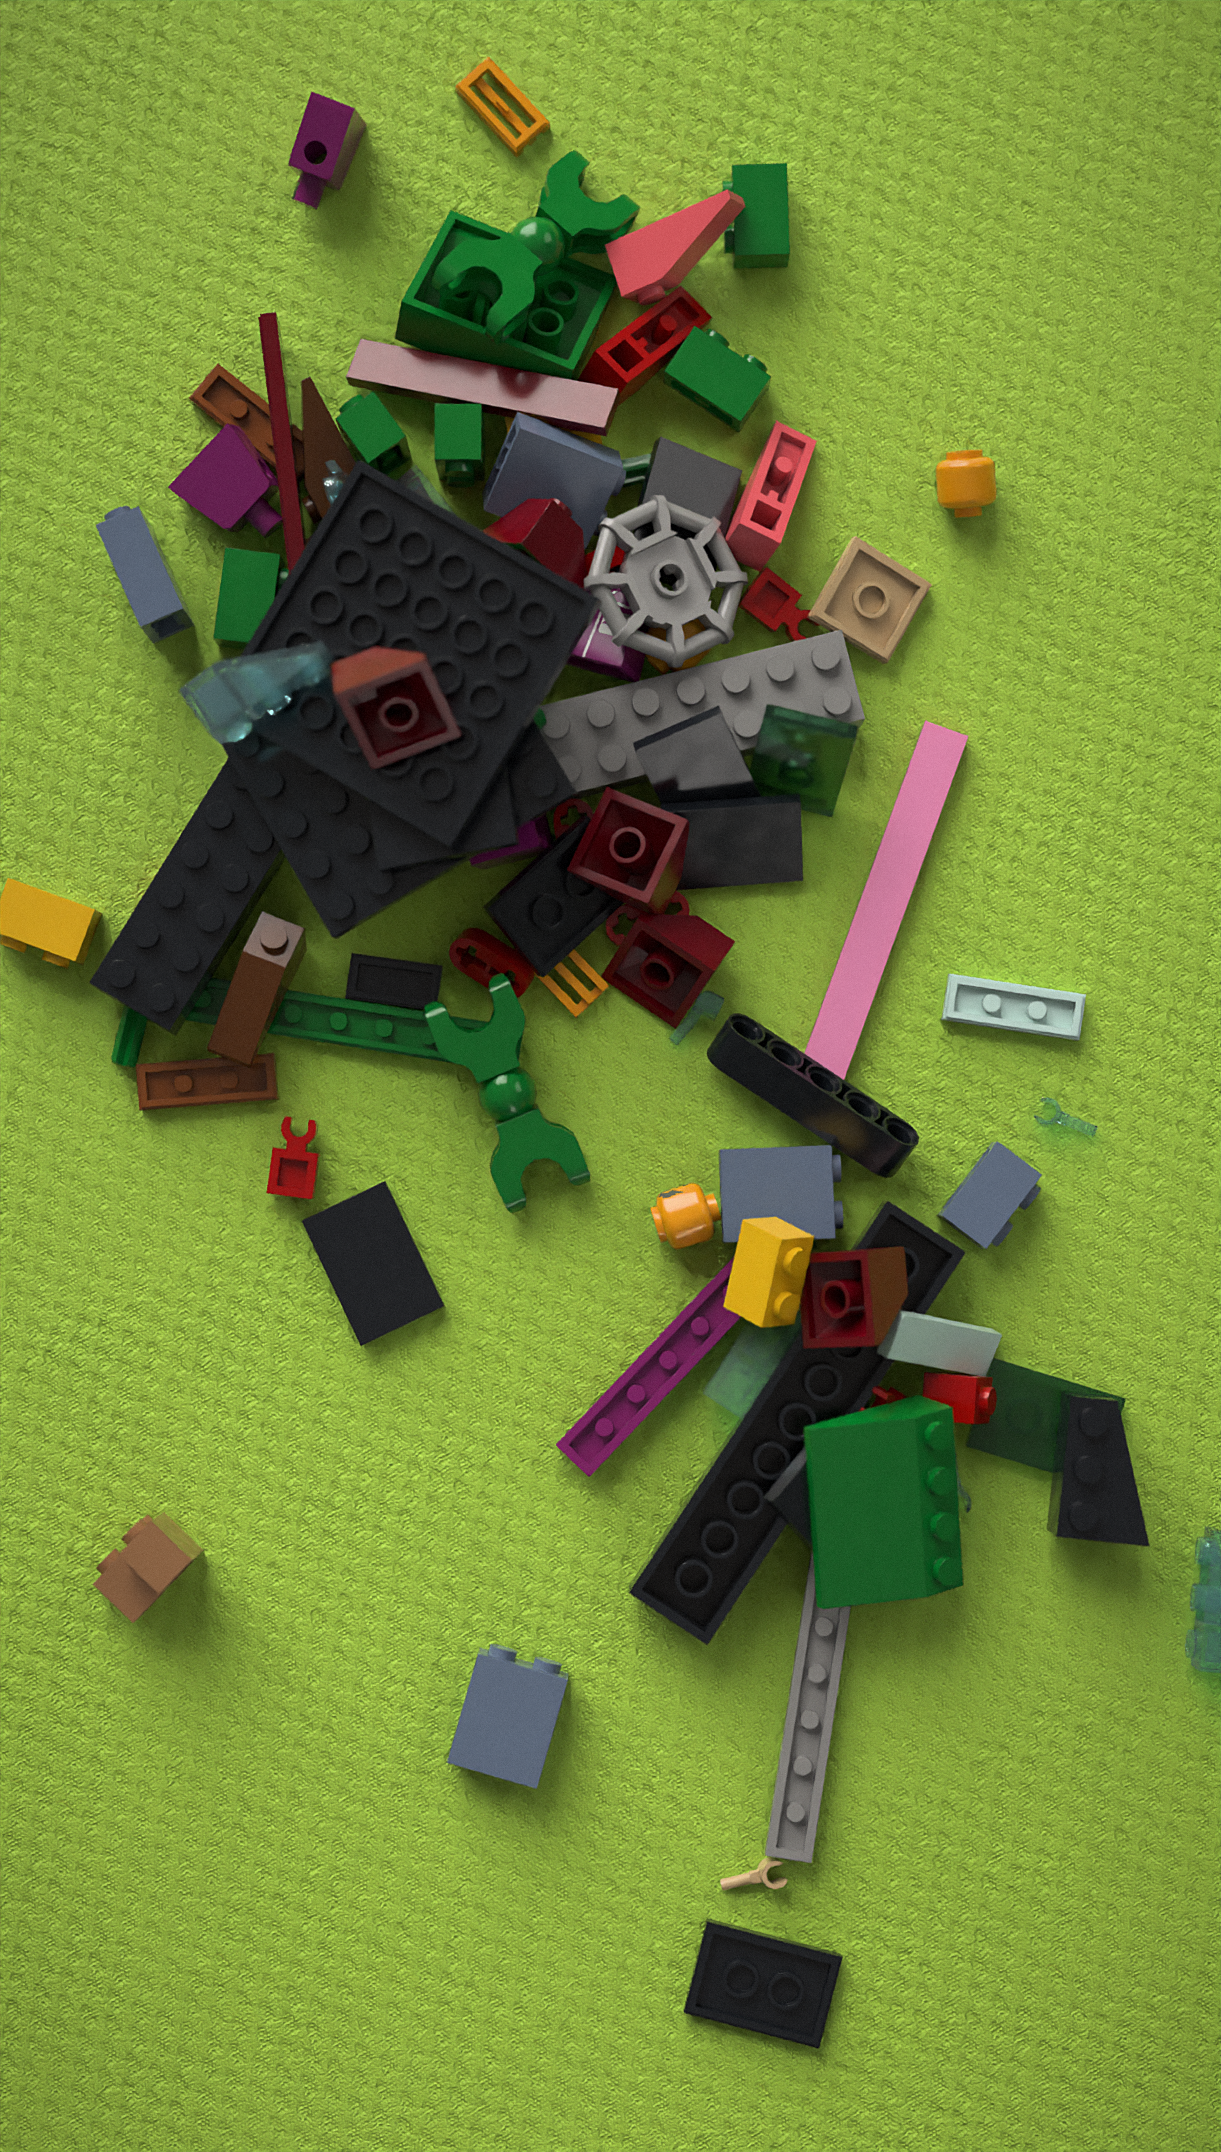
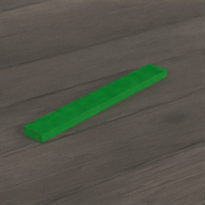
(341, 1022)

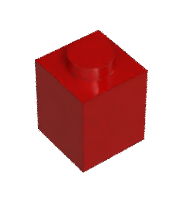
(969, 1395)

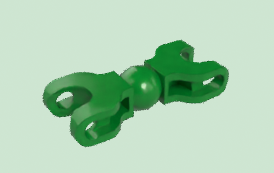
(510, 266)
(507, 1093)

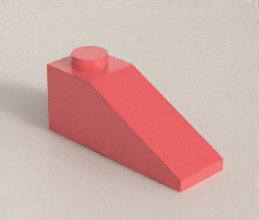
(668, 249)
(769, 496)

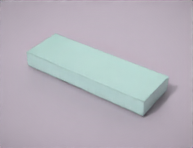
(1013, 1007)
(940, 1343)

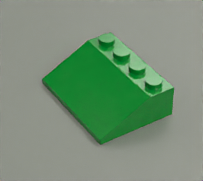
(557, 326)
(884, 1504)

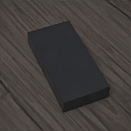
(393, 981)

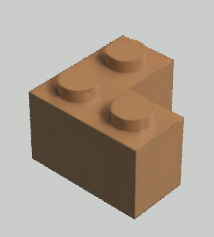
(147, 1566)

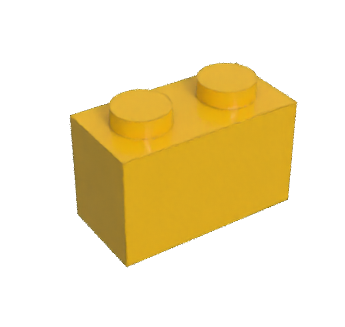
(47, 923)
(768, 1271)

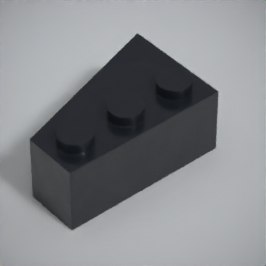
(1093, 1474)

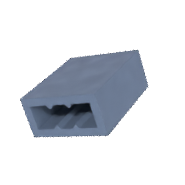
(556, 464)
(144, 573)
(780, 1184)
(508, 1715)

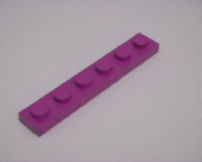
(650, 1376)

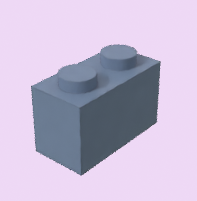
(991, 1196)

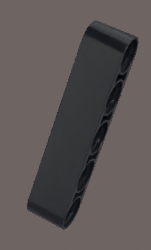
(812, 1095)

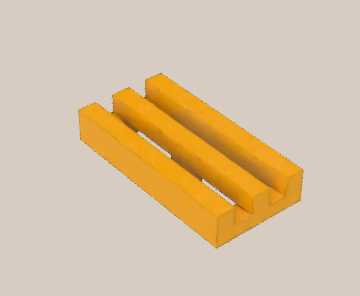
(527, 135)
(588, 997)

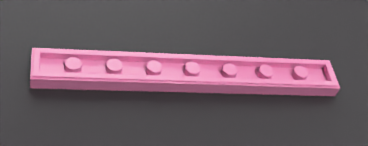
(885, 897)

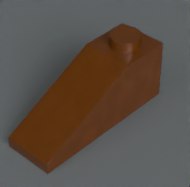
(320, 444)
(258, 988)

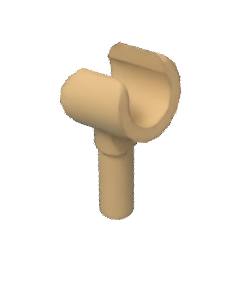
(756, 1876)

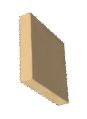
(869, 600)

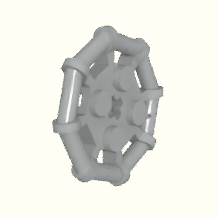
(648, 598)

